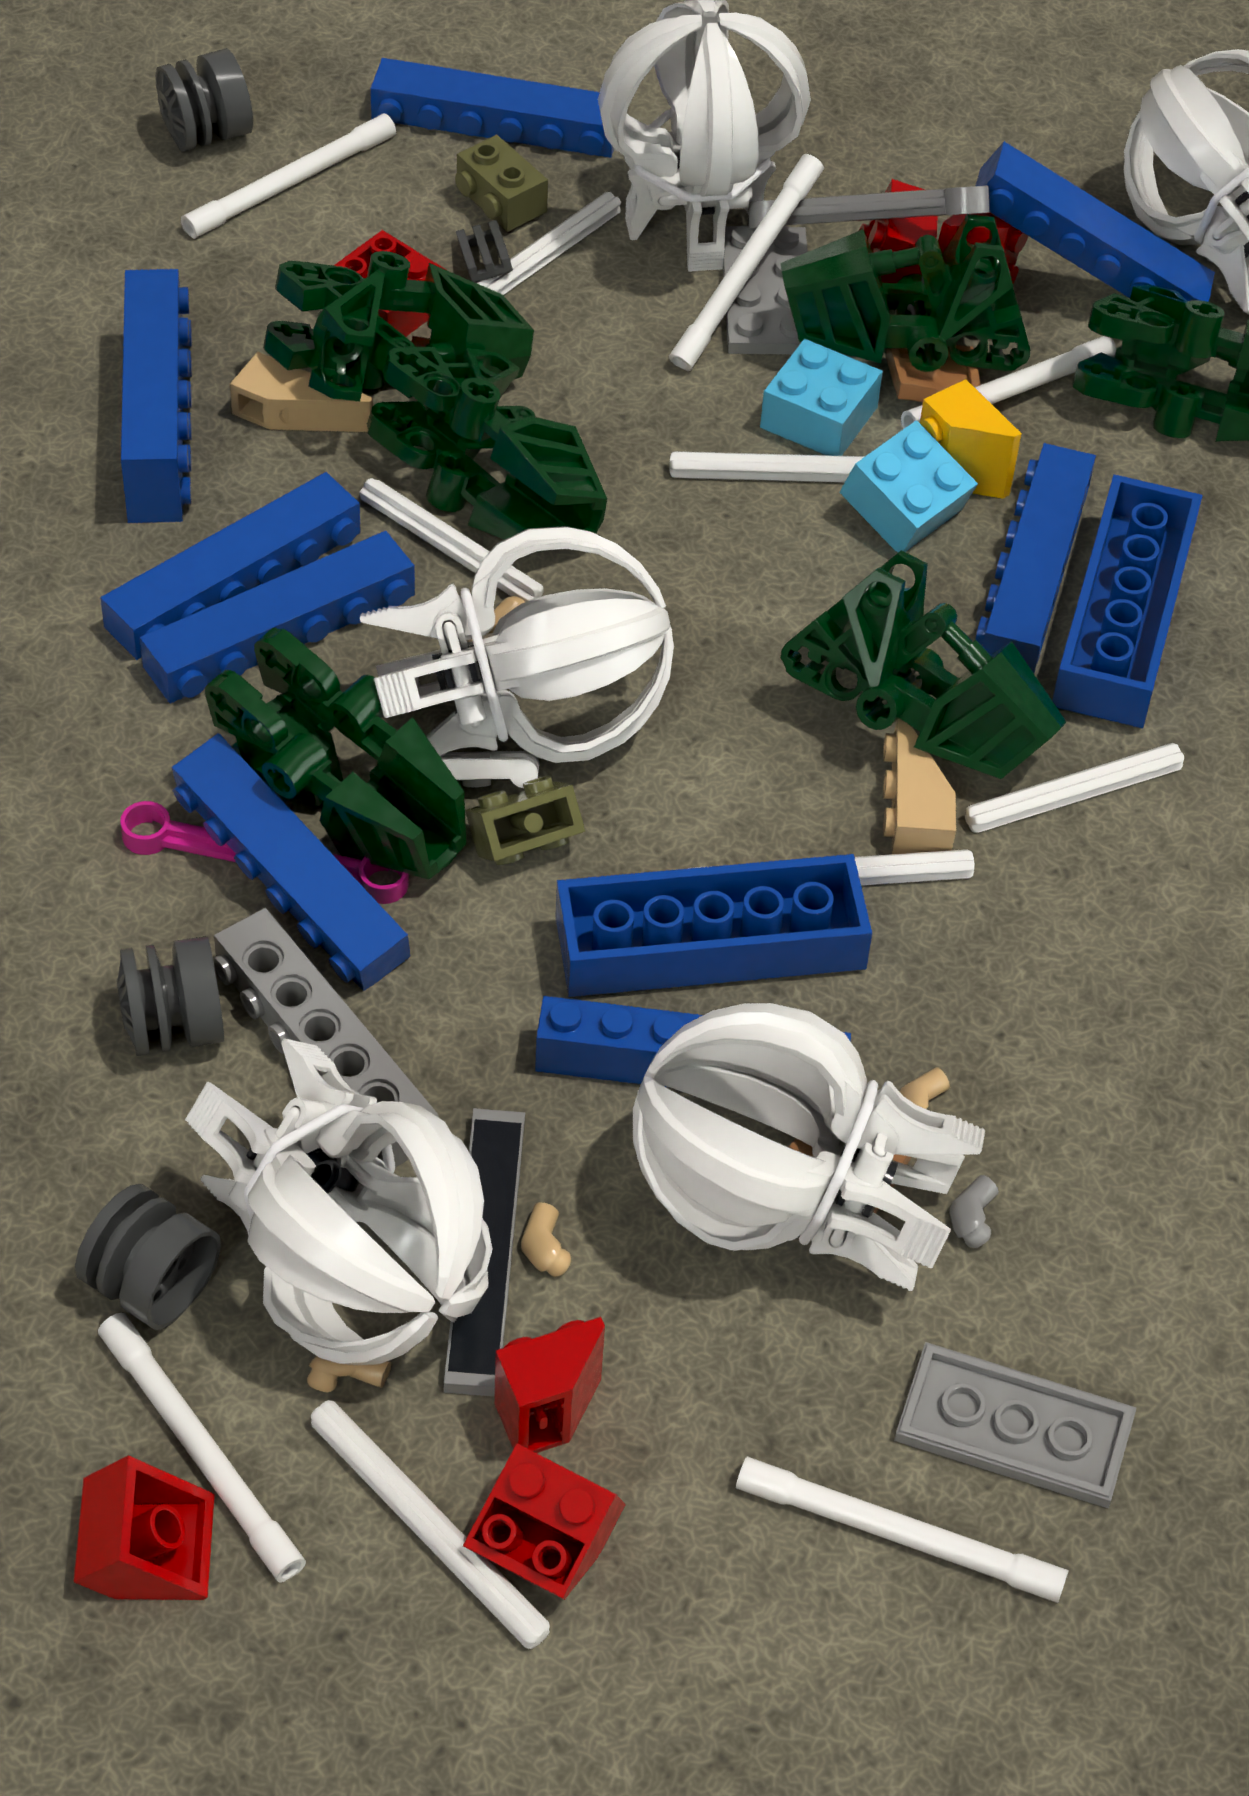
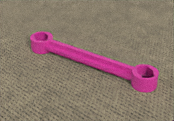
(197, 841)

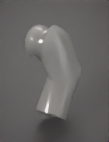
(968, 1213)

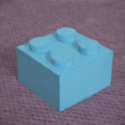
(821, 399)
(908, 487)

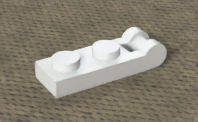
(479, 768)

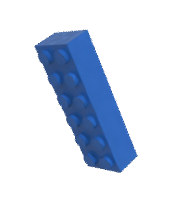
(155, 396)
(1127, 601)
(712, 925)

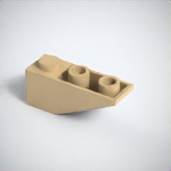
(283, 401)
(920, 794)

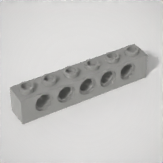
(318, 1011)

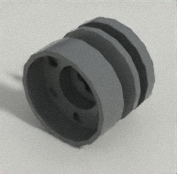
(204, 100)
(171, 995)
(147, 1256)

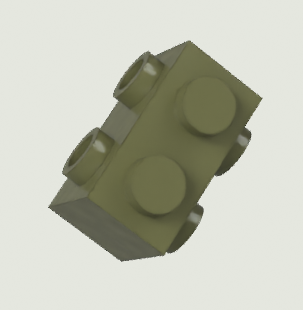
(501, 183)
(526, 820)

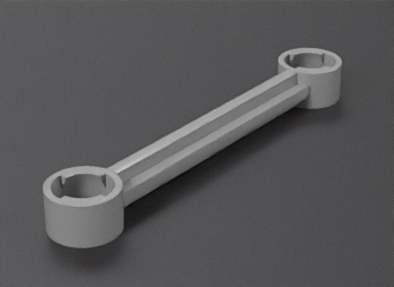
(880, 206)

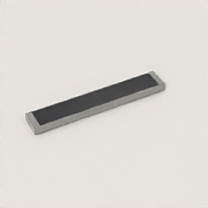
(475, 1337)

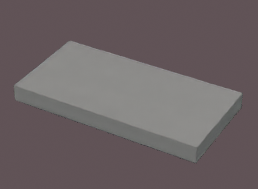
(1016, 1424)

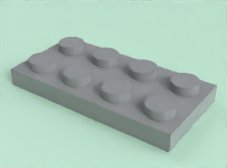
(761, 313)

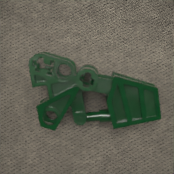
(961, 292)
(1161, 339)
(354, 341)
(546, 460)
(880, 632)
(408, 810)

